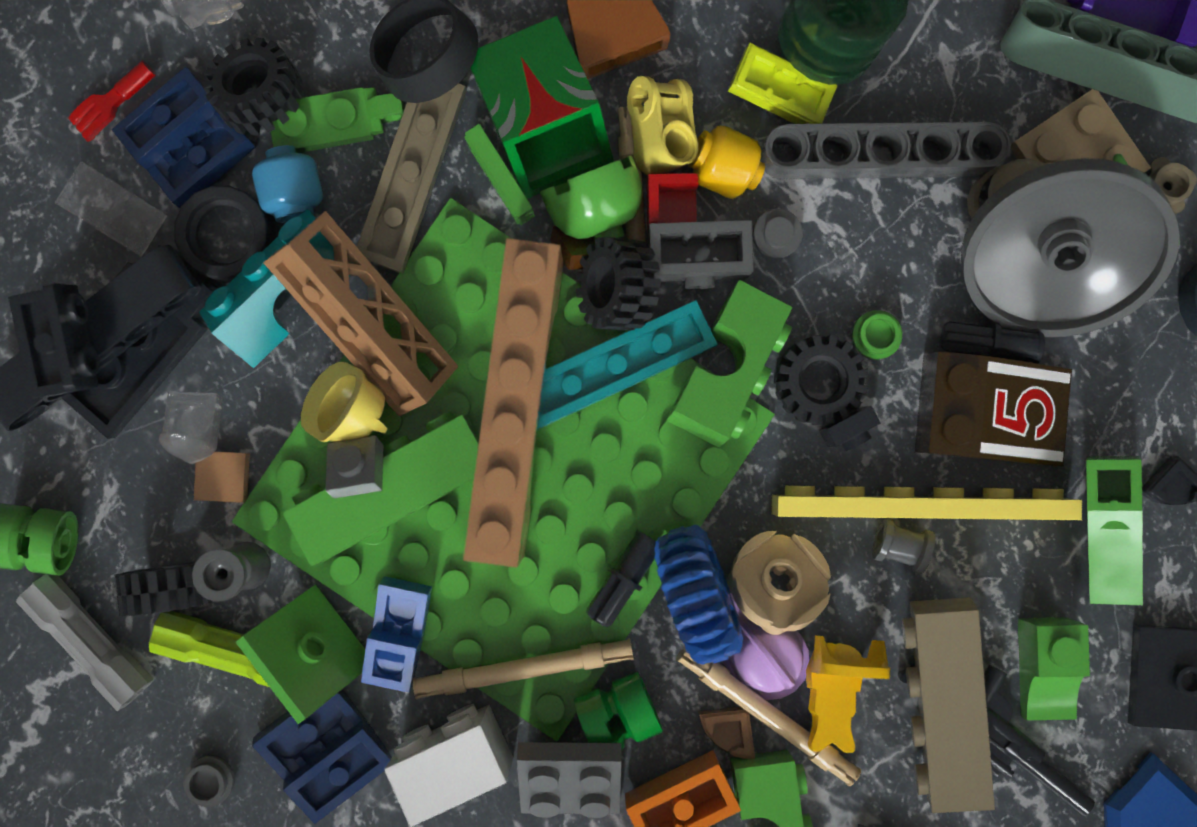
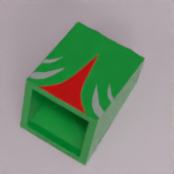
(542, 106)

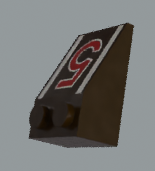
(993, 409)

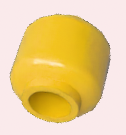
(728, 162)

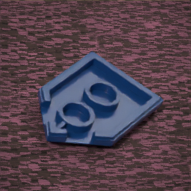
(1152, 799)

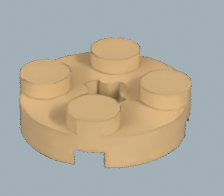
(761, 601)

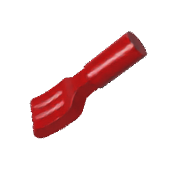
(100, 110)

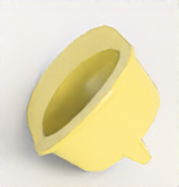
(343, 405)

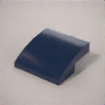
(181, 138)
(324, 755)

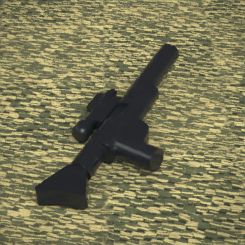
(1011, 744)

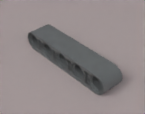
(905, 141)

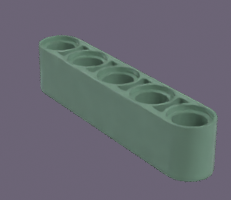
(1104, 56)

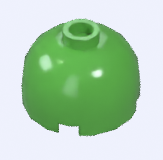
(596, 201)

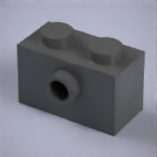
(702, 251)

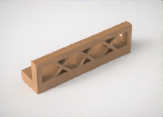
(356, 323)

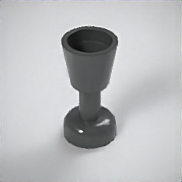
(226, 572)

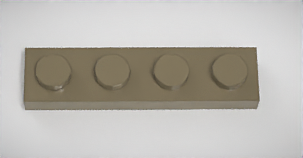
(409, 179)

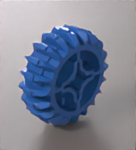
(698, 595)

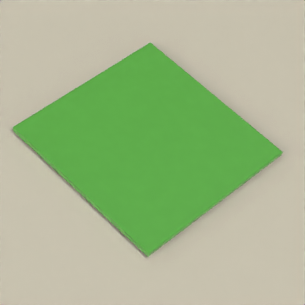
(590, 487)

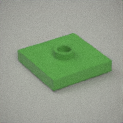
(304, 653)

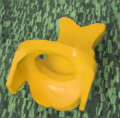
(833, 679)

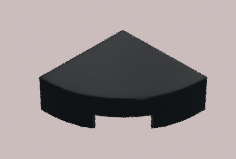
(1172, 483)

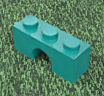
(243, 310)

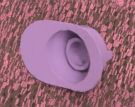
(768, 662)

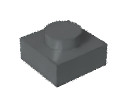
(354, 467)

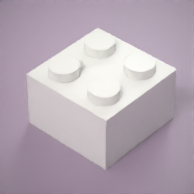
(449, 764)

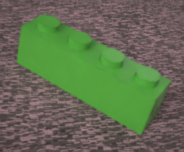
(412, 478)

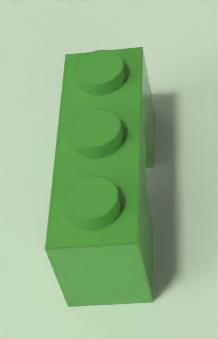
(751, 328)
(770, 788)

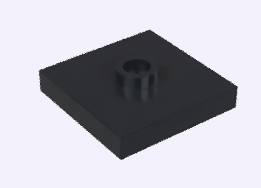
(1163, 678)

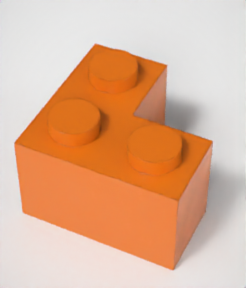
(684, 797)

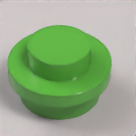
(877, 334)

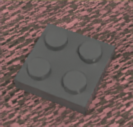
(569, 778)

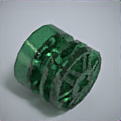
(837, 37)

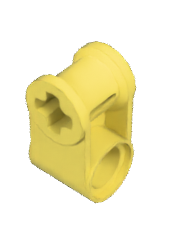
(663, 126)

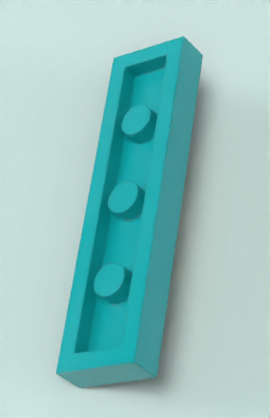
(623, 362)

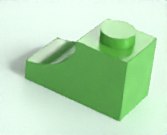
(1051, 666)

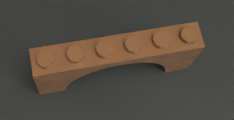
(512, 403)

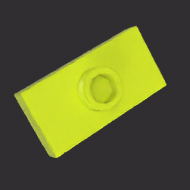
(780, 88)

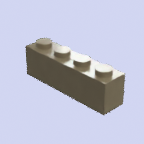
(950, 704)

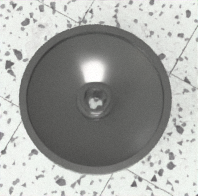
(1069, 247)

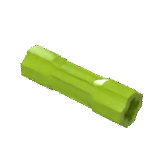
(195, 641)

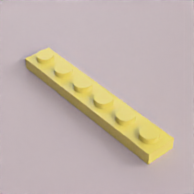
(944, 504)

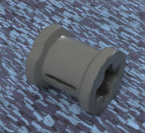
(903, 545)

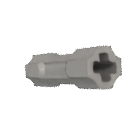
(60, 613)

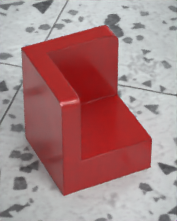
(671, 198)

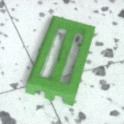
(499, 175)

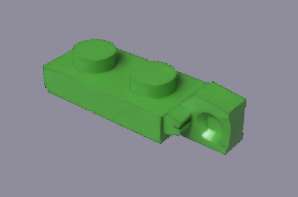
(337, 119)

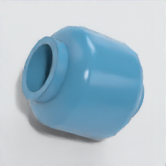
(287, 183)

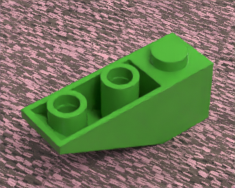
(1115, 529)

